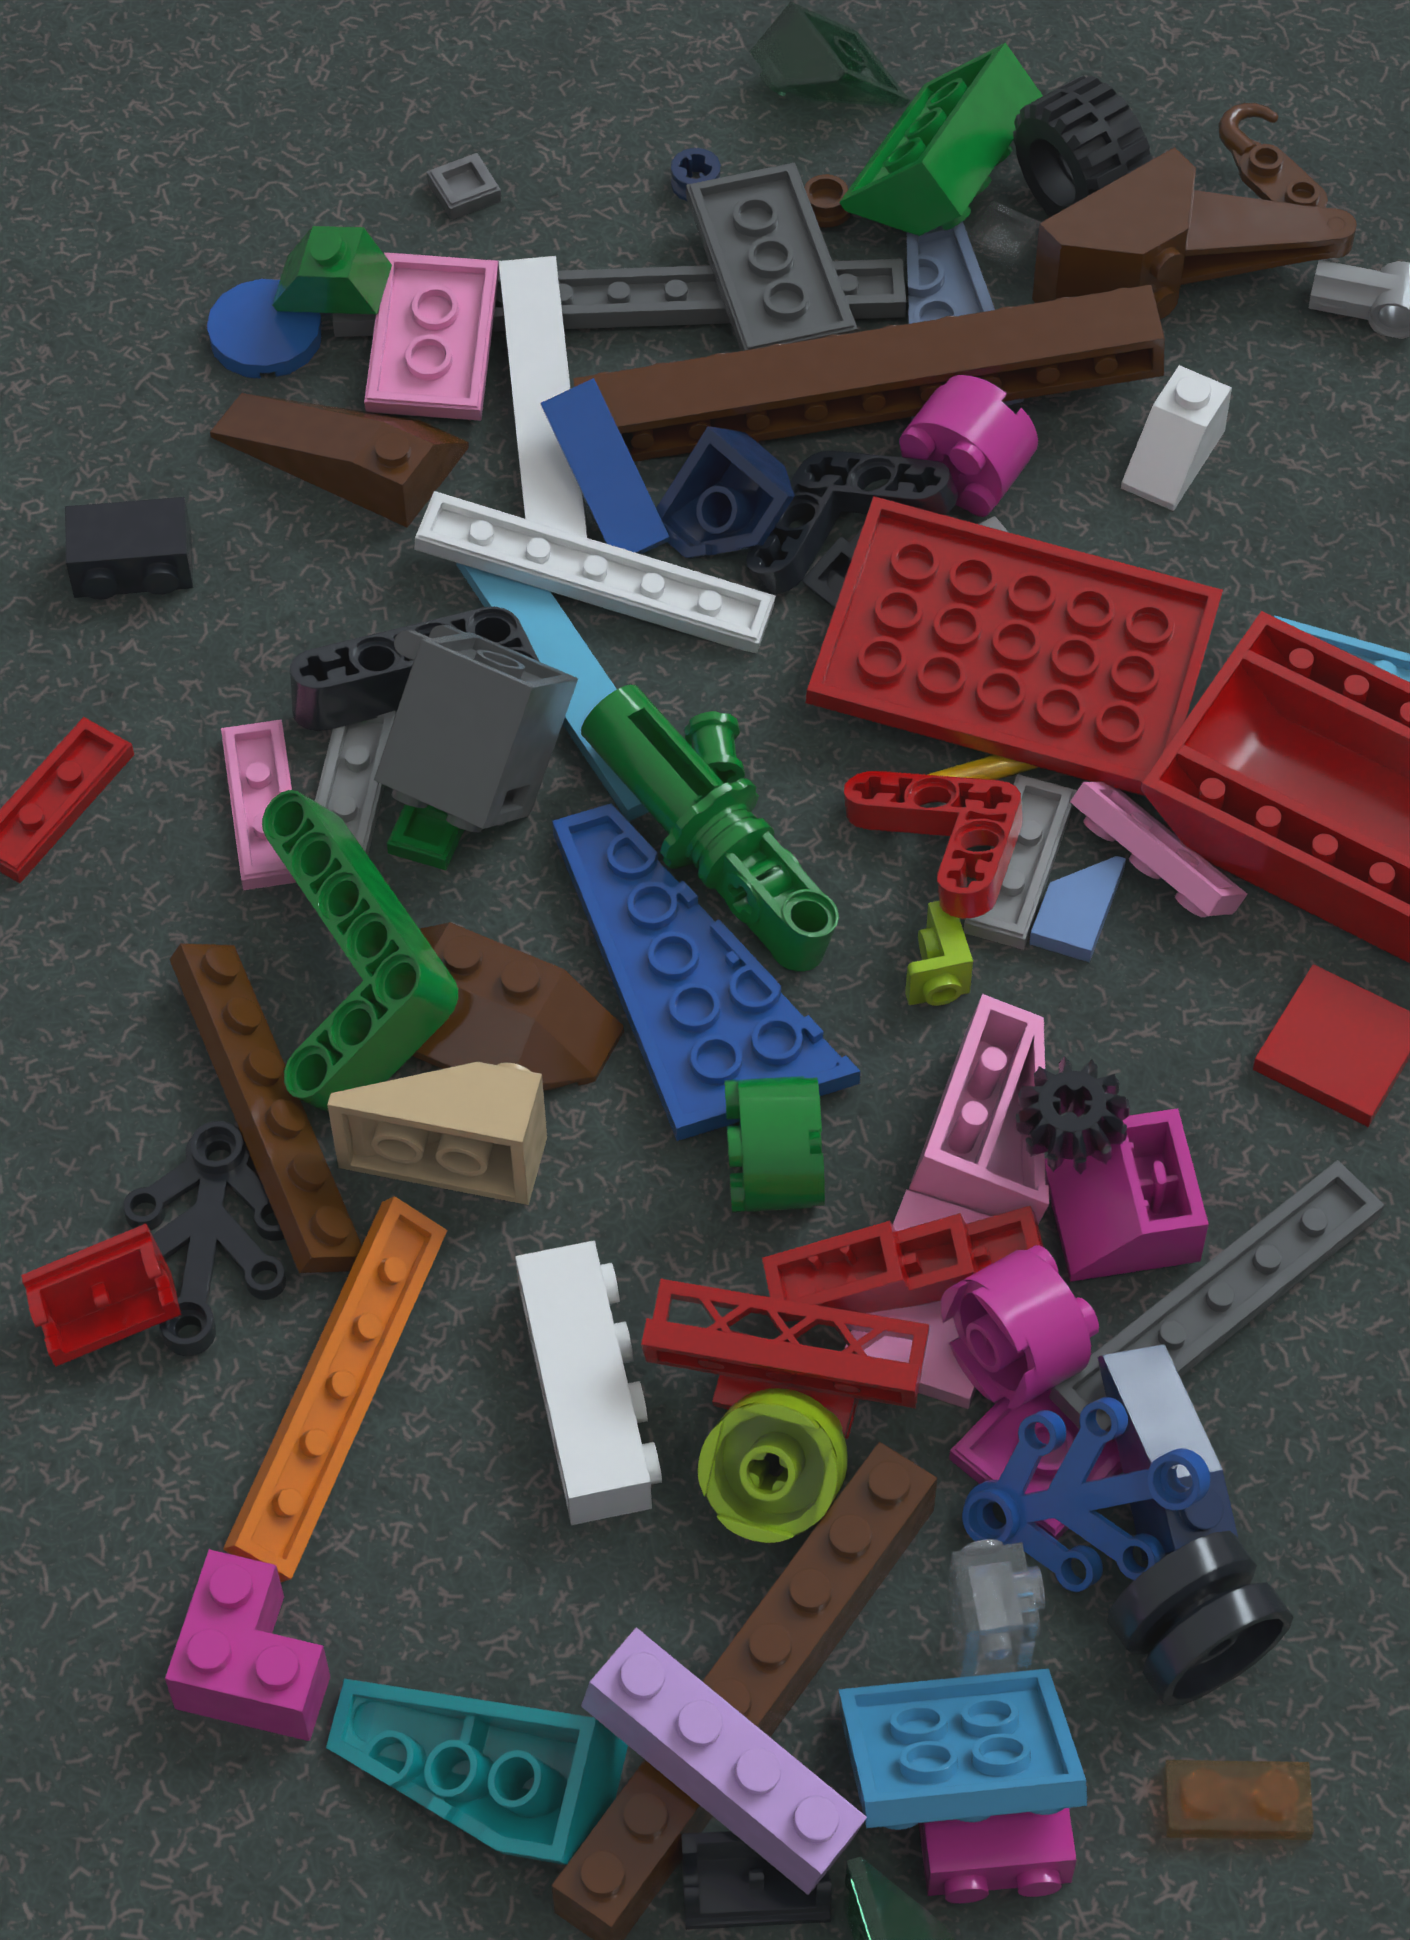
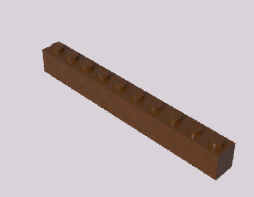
(885, 371)

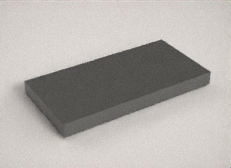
(769, 258)

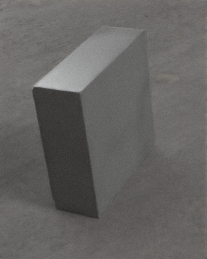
(464, 186)

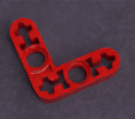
(988, 817)

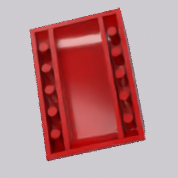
(1299, 780)

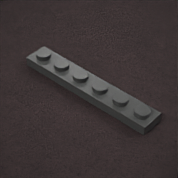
(1237, 1282)

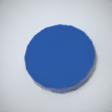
(256, 338)

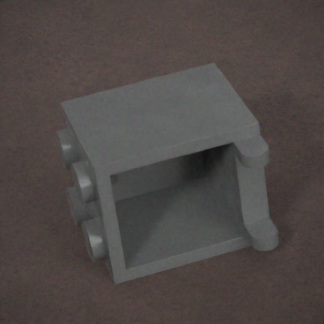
(472, 728)

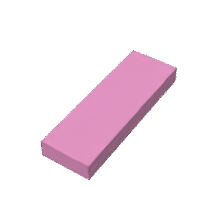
(255, 775)

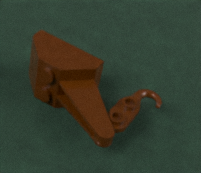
(1168, 235)

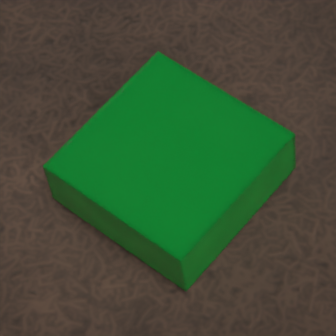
(424, 837)

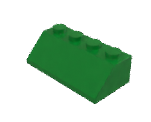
(944, 146)

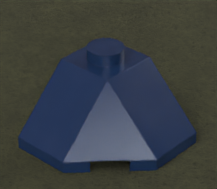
(725, 496)

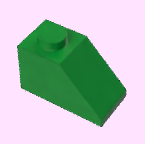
(333, 273)

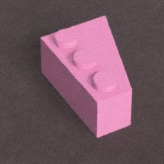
(973, 1144)

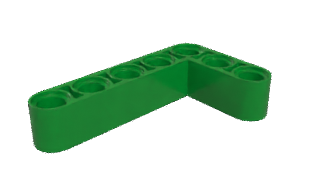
(404, 981)

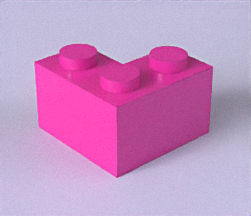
(231, 1661)

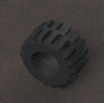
(1077, 142)

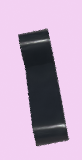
(367, 674)

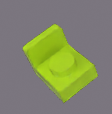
(945, 961)

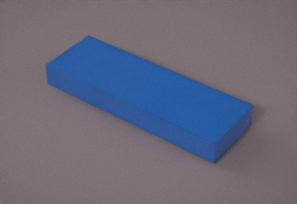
(604, 469)

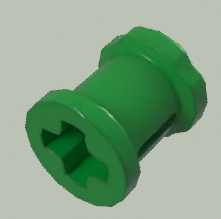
(714, 739)

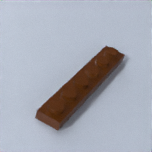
(266, 1113)

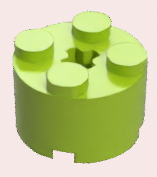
(738, 1477)

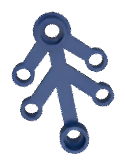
(1075, 1500)

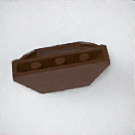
(517, 1012)

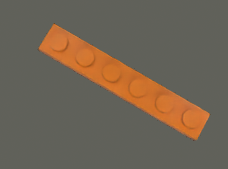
(336, 1388)

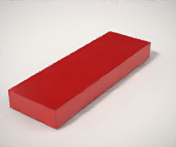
(58, 795)

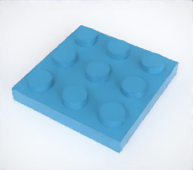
(961, 1749)

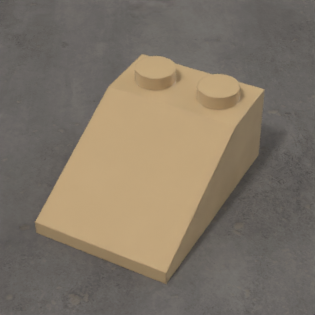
(447, 1128)

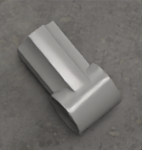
(1365, 294)

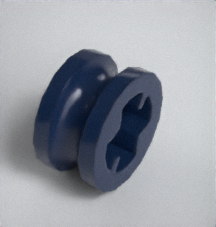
(693, 161)

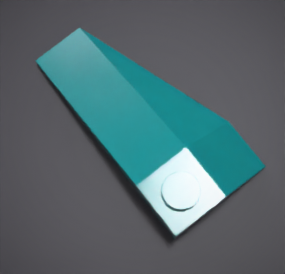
(497, 1770)

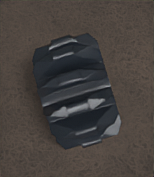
(1075, 1095)

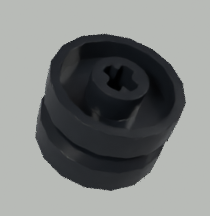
(1199, 1618)

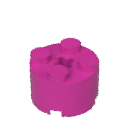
(975, 438)
(1019, 1327)

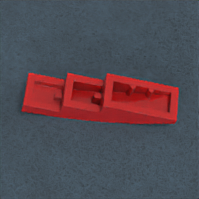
(893, 1268)

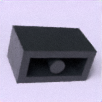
(128, 547)

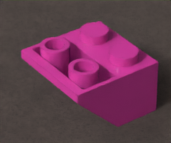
(1136, 1208)

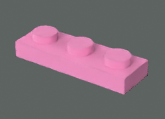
(1157, 850)

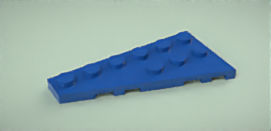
(685, 981)

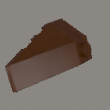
(358, 455)

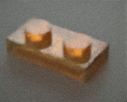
(1238, 1799)

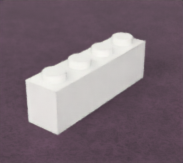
(585, 1382)

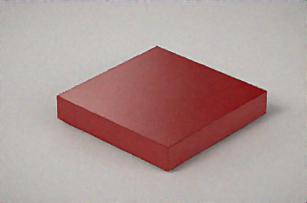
(1338, 1045)

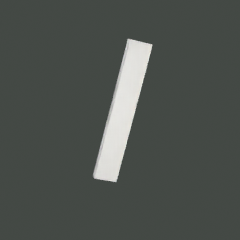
(537, 374)
(594, 572)

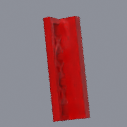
(784, 1359)

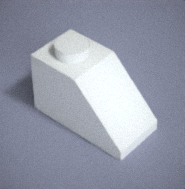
(1177, 437)

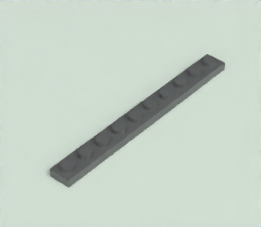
(676, 297)

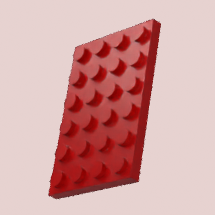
(1013, 646)

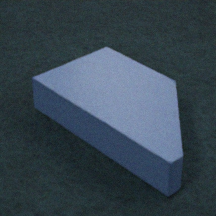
(1077, 909)

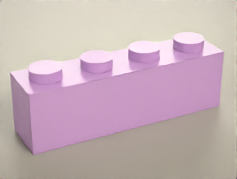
(722, 1760)

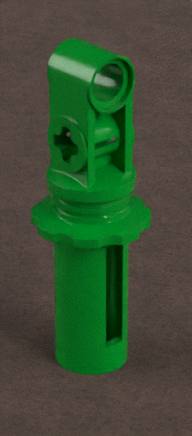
(713, 828)

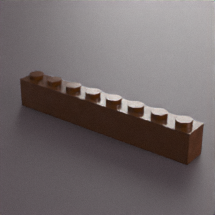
(760, 1676)

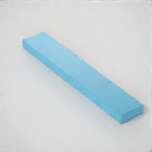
(562, 648)

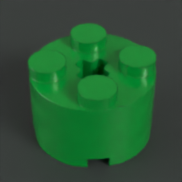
(775, 1143)

